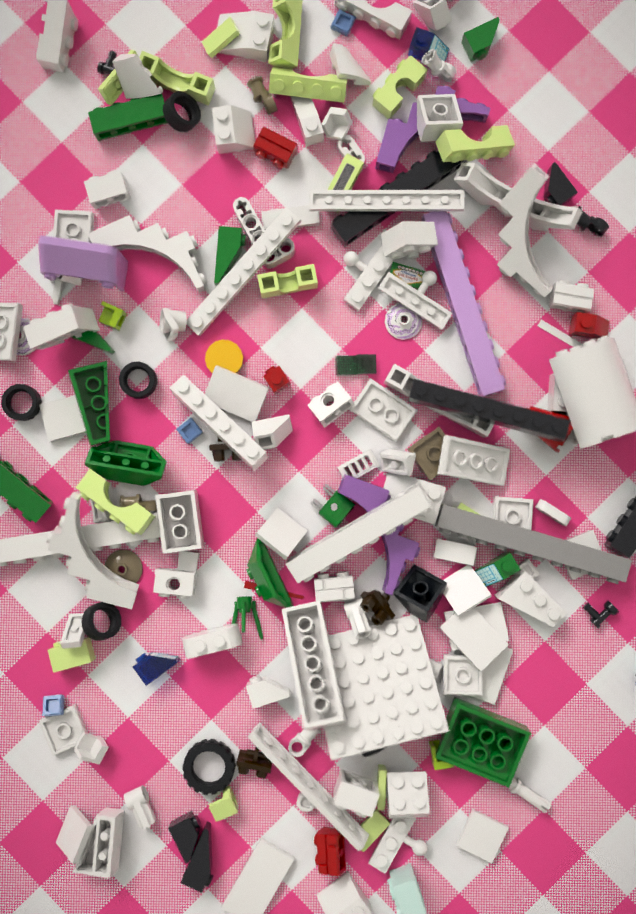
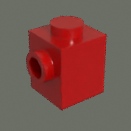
(276, 379)

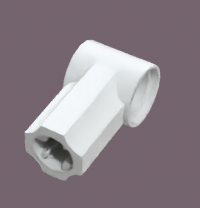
(357, 618)
(138, 802)

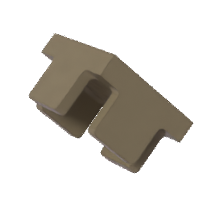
(428, 452)

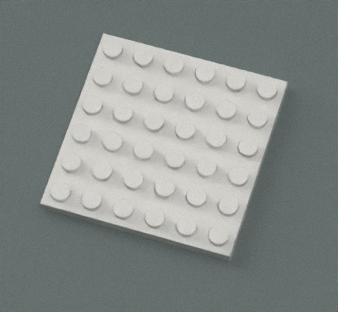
(384, 689)

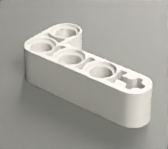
(254, 233)

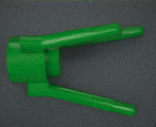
(244, 604)

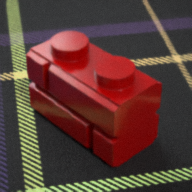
(275, 148)
(330, 851)

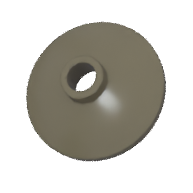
(129, 560)

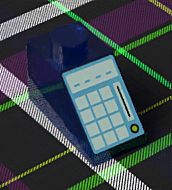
(423, 42)
(153, 665)

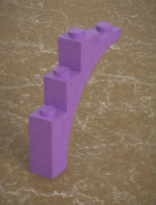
(400, 134)
(396, 546)

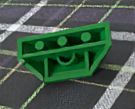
(126, 462)
(267, 577)

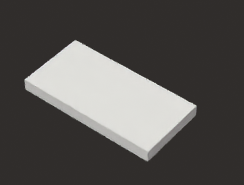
(473, 461)
(258, 880)

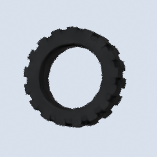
(204, 786)

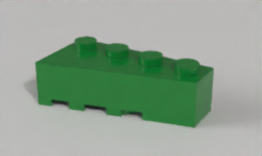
(91, 394)
(20, 495)

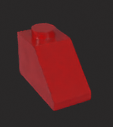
(588, 325)

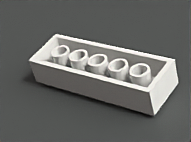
(313, 666)

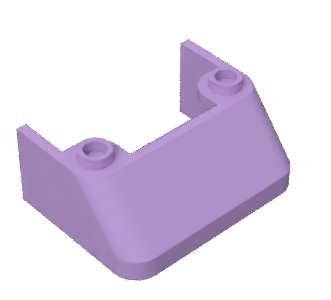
(83, 261)

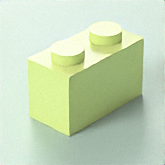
(71, 657)

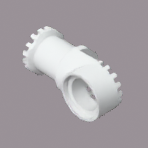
(439, 67)
(305, 739)

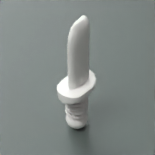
(57, 290)

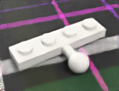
(368, 279)
(415, 299)
(392, 840)

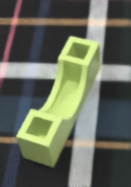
(286, 50)
(290, 83)
(195, 84)
(456, 146)
(97, 488)

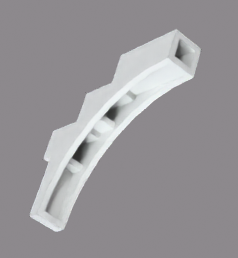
(490, 191)
(516, 233)
(179, 249)
(82, 563)

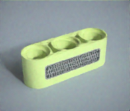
(346, 174)

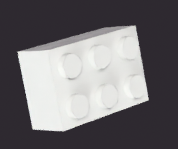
(179, 521)

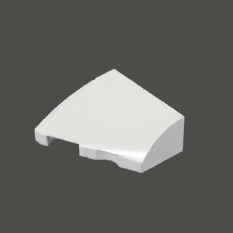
(347, 66)
(134, 77)

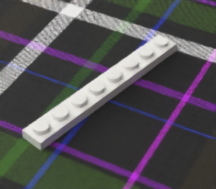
(386, 200)
(243, 271)
(308, 786)

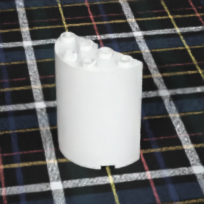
(595, 391)

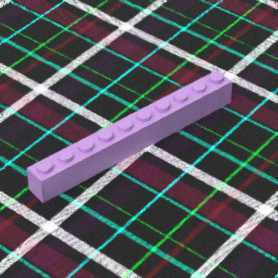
(464, 307)

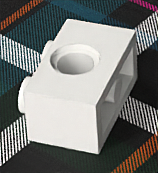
(328, 414)
(163, 582)

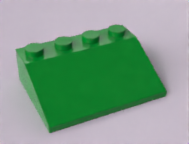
(482, 742)

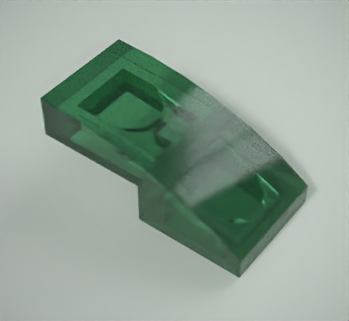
(355, 365)

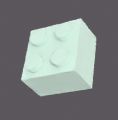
(406, 891)

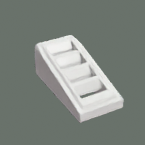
(341, 468)

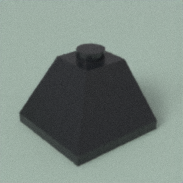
(420, 592)

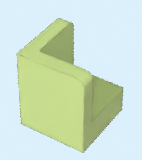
(224, 807)

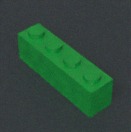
(127, 117)

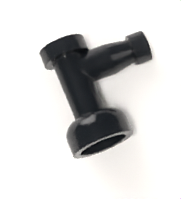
(106, 67)
(598, 618)

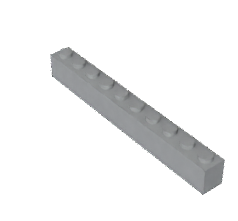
(534, 543)

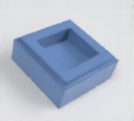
(343, 22)
(189, 430)
(53, 705)

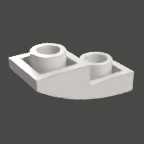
(455, 552)

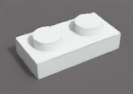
(73, 632)

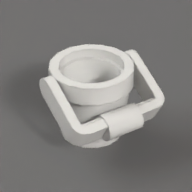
(171, 323)

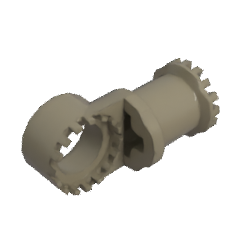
(261, 94)
(128, 501)

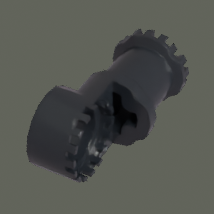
(594, 224)

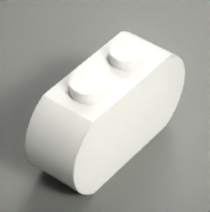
(212, 640)

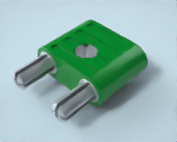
(336, 508)

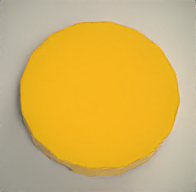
(224, 354)

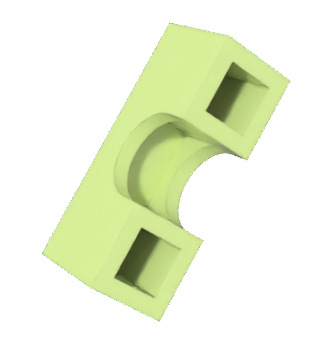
(409, 74)
(277, 284)

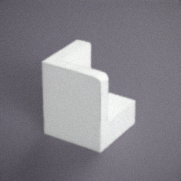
(337, 123)
(91, 748)

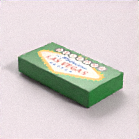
(407, 274)

